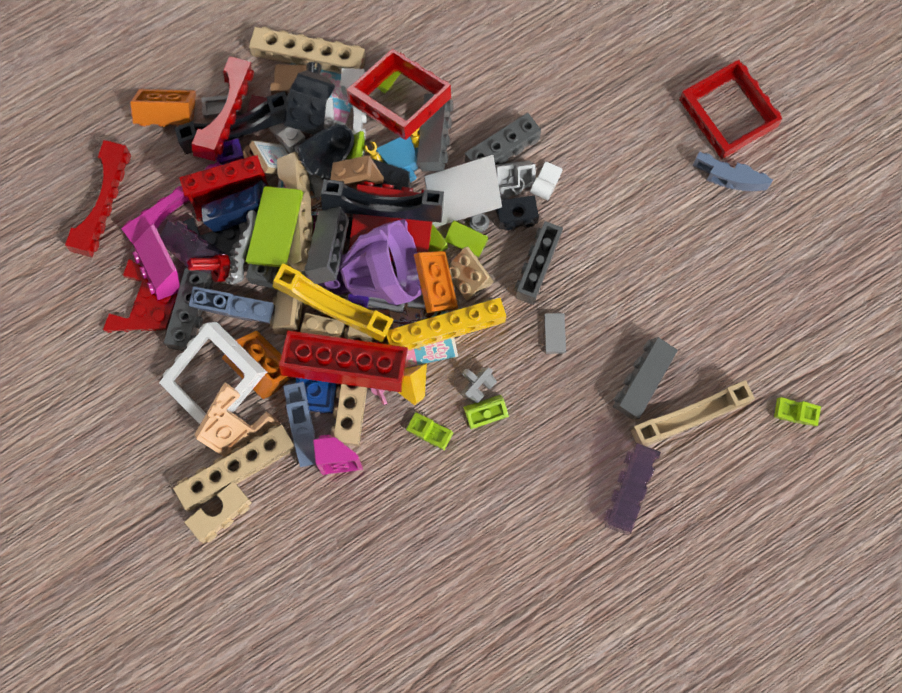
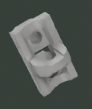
(483, 377)

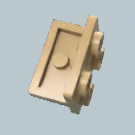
(469, 273)

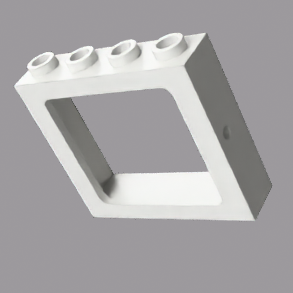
(246, 363)

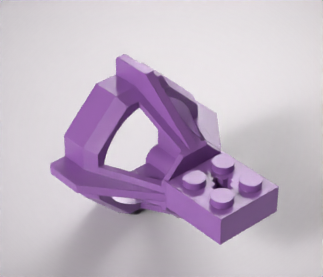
(368, 267)

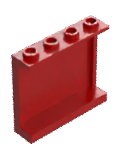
(219, 180)
(364, 224)

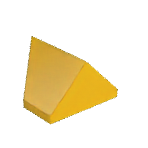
(414, 383)

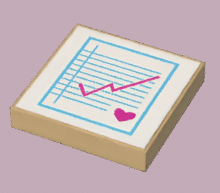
(268, 154)

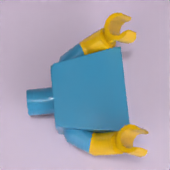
(398, 153)

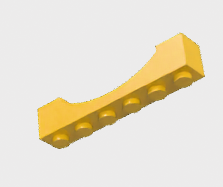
(303, 289)

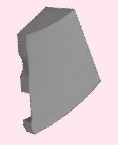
(514, 177)

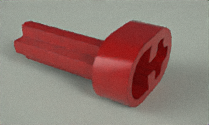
(218, 265)

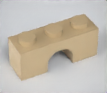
(206, 527)

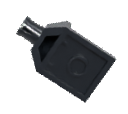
(308, 100)

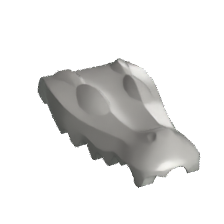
(241, 249)

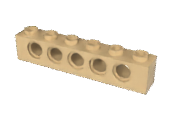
(296, 55)
(352, 435)
(185, 487)

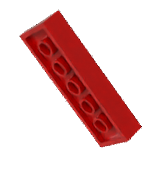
(343, 361)

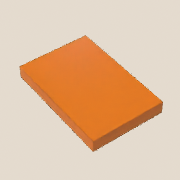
(435, 281)

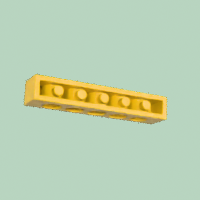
(448, 325)

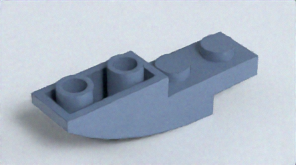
(740, 178)
(231, 305)
(300, 423)

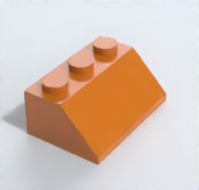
(163, 107)
(267, 357)

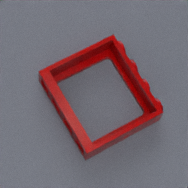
(378, 73)
(739, 73)

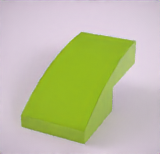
(797, 412)
(429, 431)

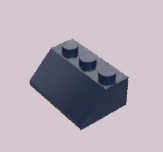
(232, 207)

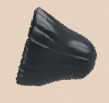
(324, 149)

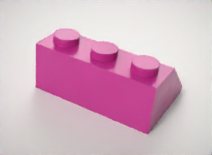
(156, 264)
(334, 456)

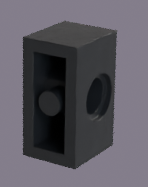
(525, 205)

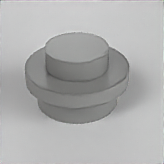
(479, 222)

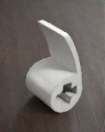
(546, 181)

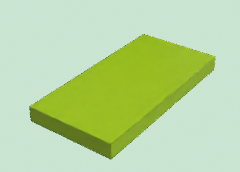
(274, 226)

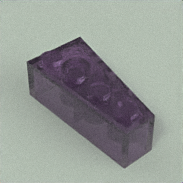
(631, 489)

